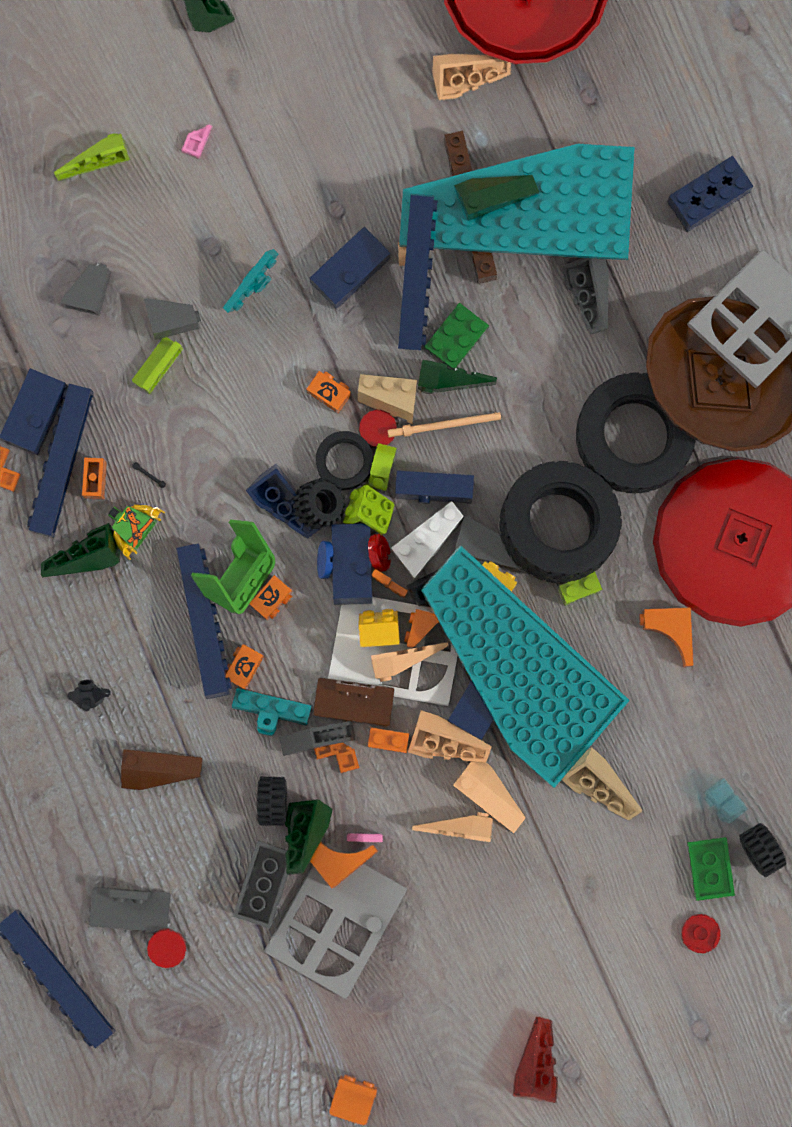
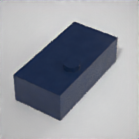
(350, 268)
(33, 411)
(434, 487)
(351, 564)
(472, 713)

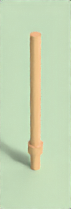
(408, 430)

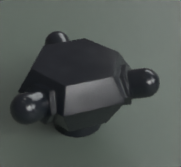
(88, 695)

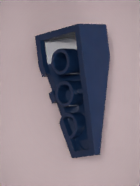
(275, 495)

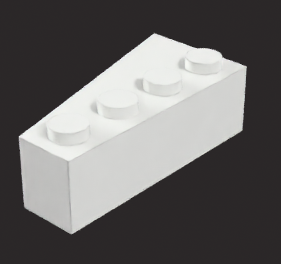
(423, 543)

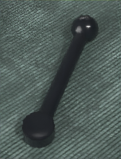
(136, 466)

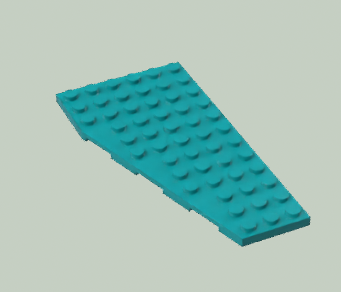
(577, 213)
(529, 677)

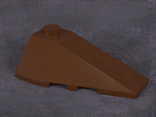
(151, 769)

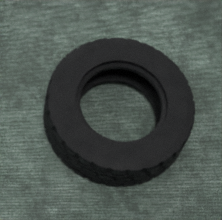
(597, 455)
(582, 486)

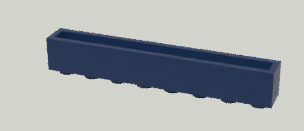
(416, 271)
(60, 461)
(203, 624)
(56, 979)

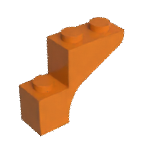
(421, 623)

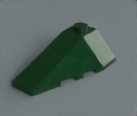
(208, 14)
(492, 193)
(439, 378)
(90, 554)
(306, 826)

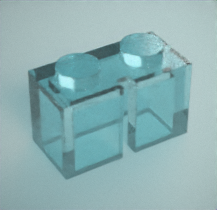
(724, 800)

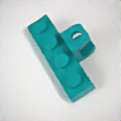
(254, 281)
(270, 710)

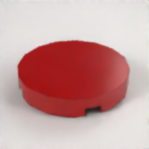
(375, 427)
(378, 552)
(700, 933)
(166, 948)

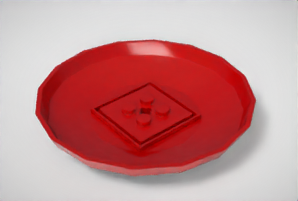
(700, 545)

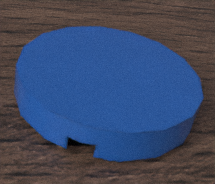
(324, 563)

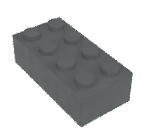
(263, 885)

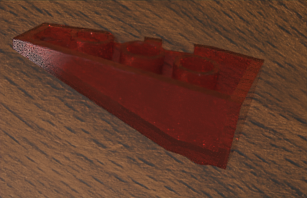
(535, 1071)

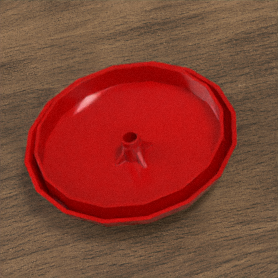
(526, 28)

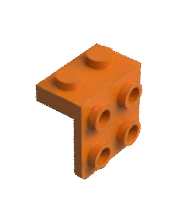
(353, 1099)

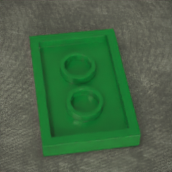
(456, 336)
(711, 868)

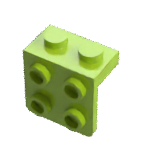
(370, 508)

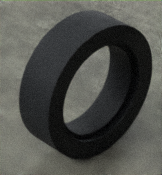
(344, 437)

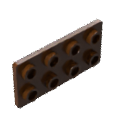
(353, 701)

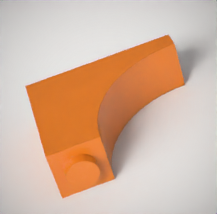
(675, 625)
(337, 866)

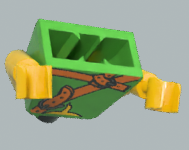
(133, 526)

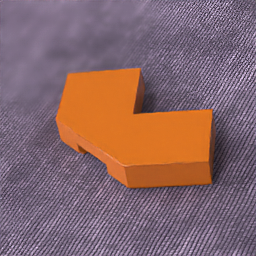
(8, 478)
(389, 584)
(345, 756)

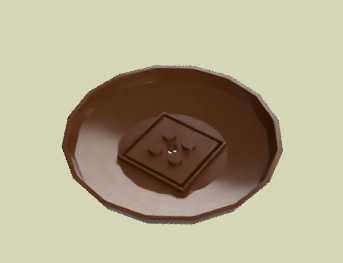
(686, 372)

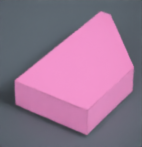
(196, 141)
(365, 837)

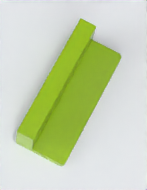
(157, 364)

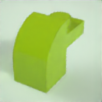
(382, 467)

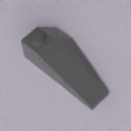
(589, 284)

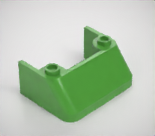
(246, 572)

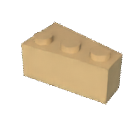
(389, 395)

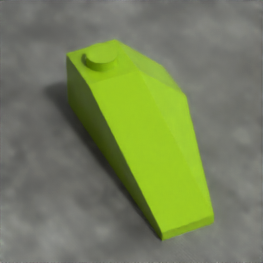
(102, 154)

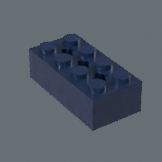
(710, 205)

